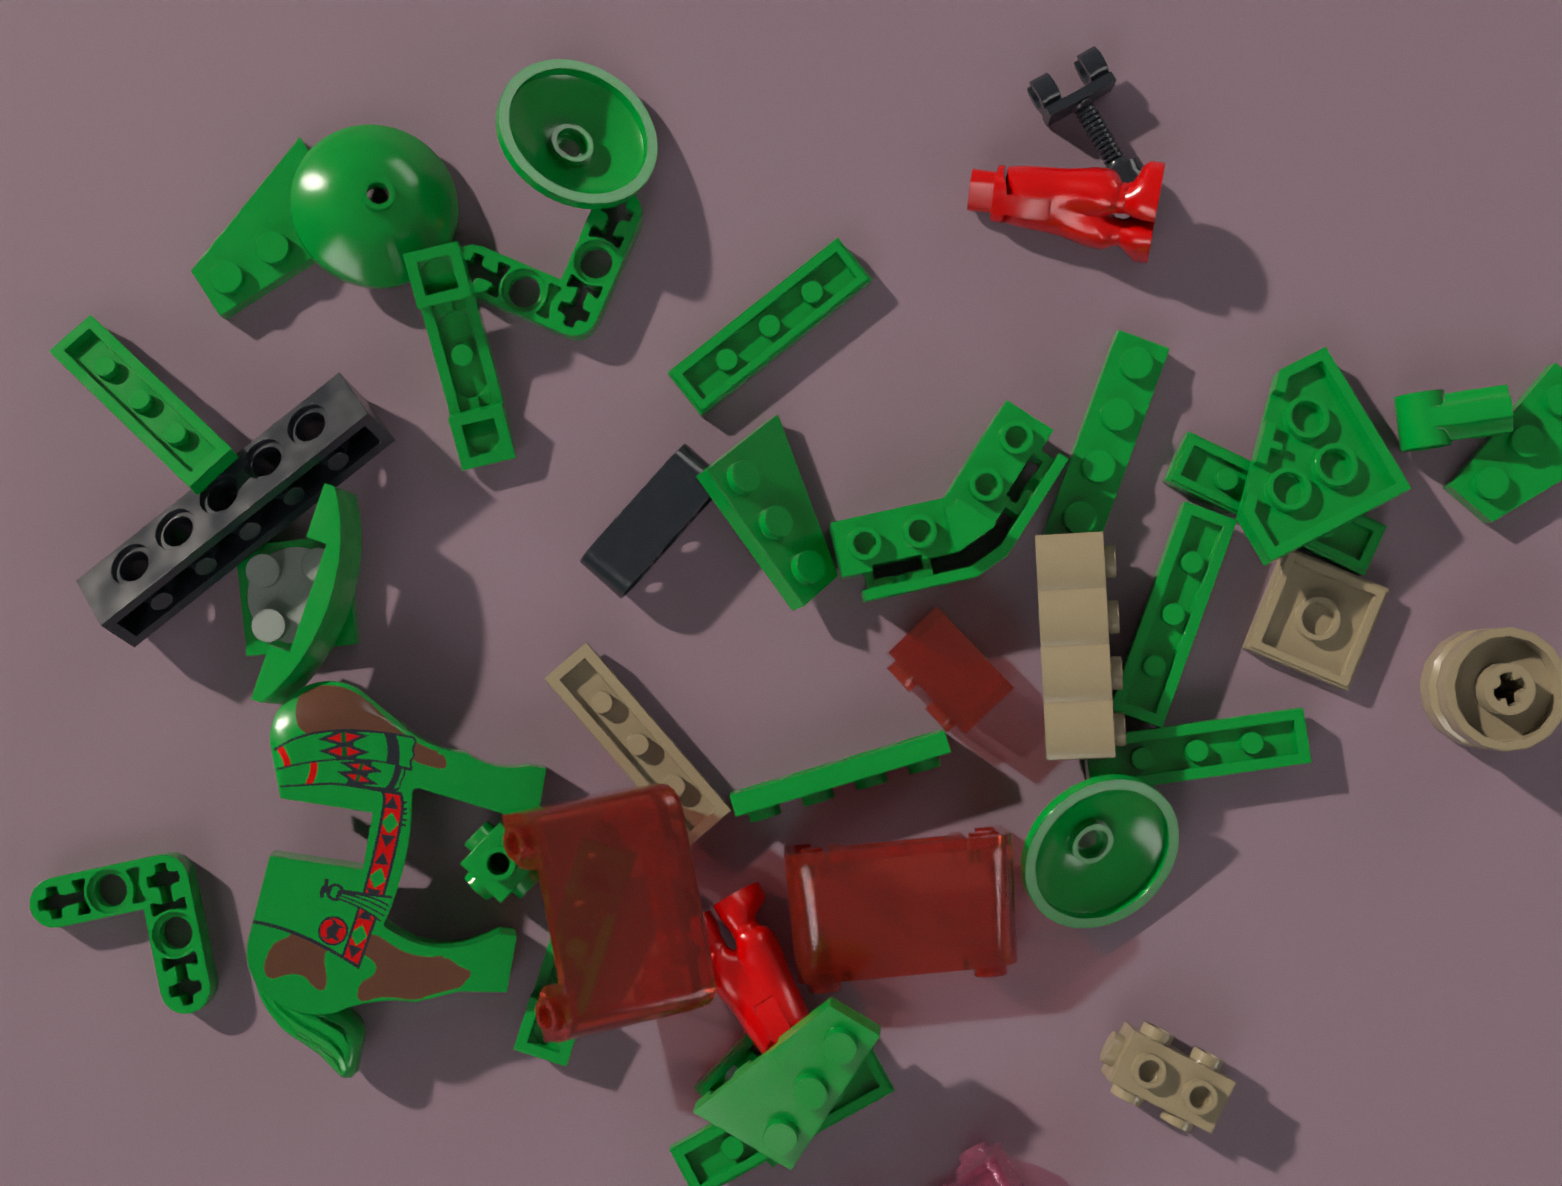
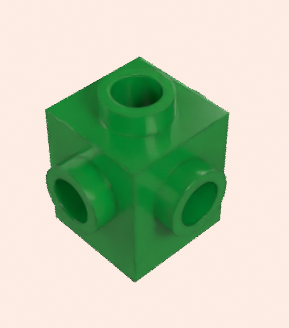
(485, 876)

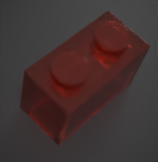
(947, 671)

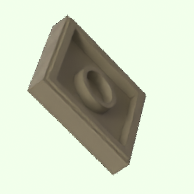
(1315, 619)

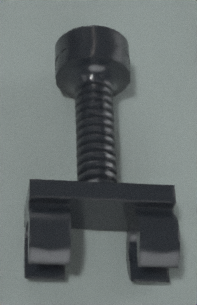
(1098, 82)

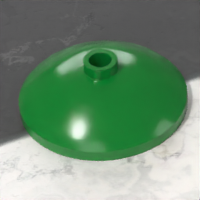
(590, 117)
(351, 233)
(1110, 868)

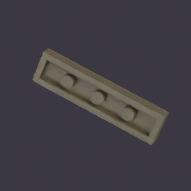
(634, 737)

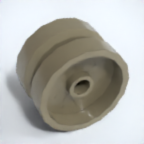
(1525, 681)

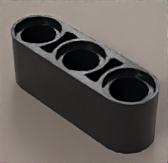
(649, 523)

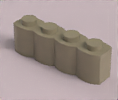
(1076, 648)

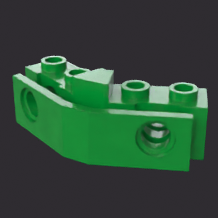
(958, 518)

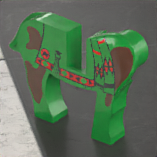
(322, 920)

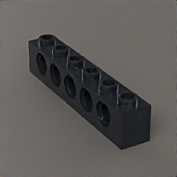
(235, 514)

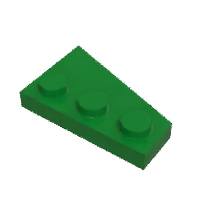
(1517, 464)
(771, 512)
(794, 1084)

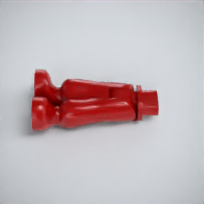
(1073, 203)
(755, 974)

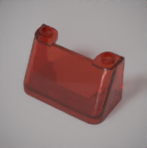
(902, 908)
(616, 909)

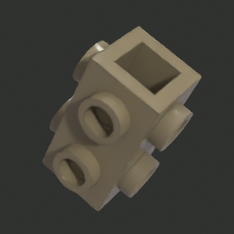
(1151, 1069)

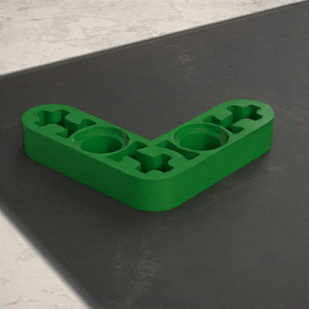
(558, 292)
(143, 894)

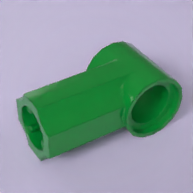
(1437, 418)

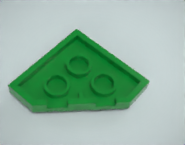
(1313, 461)

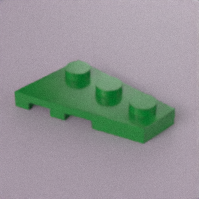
(258, 245)

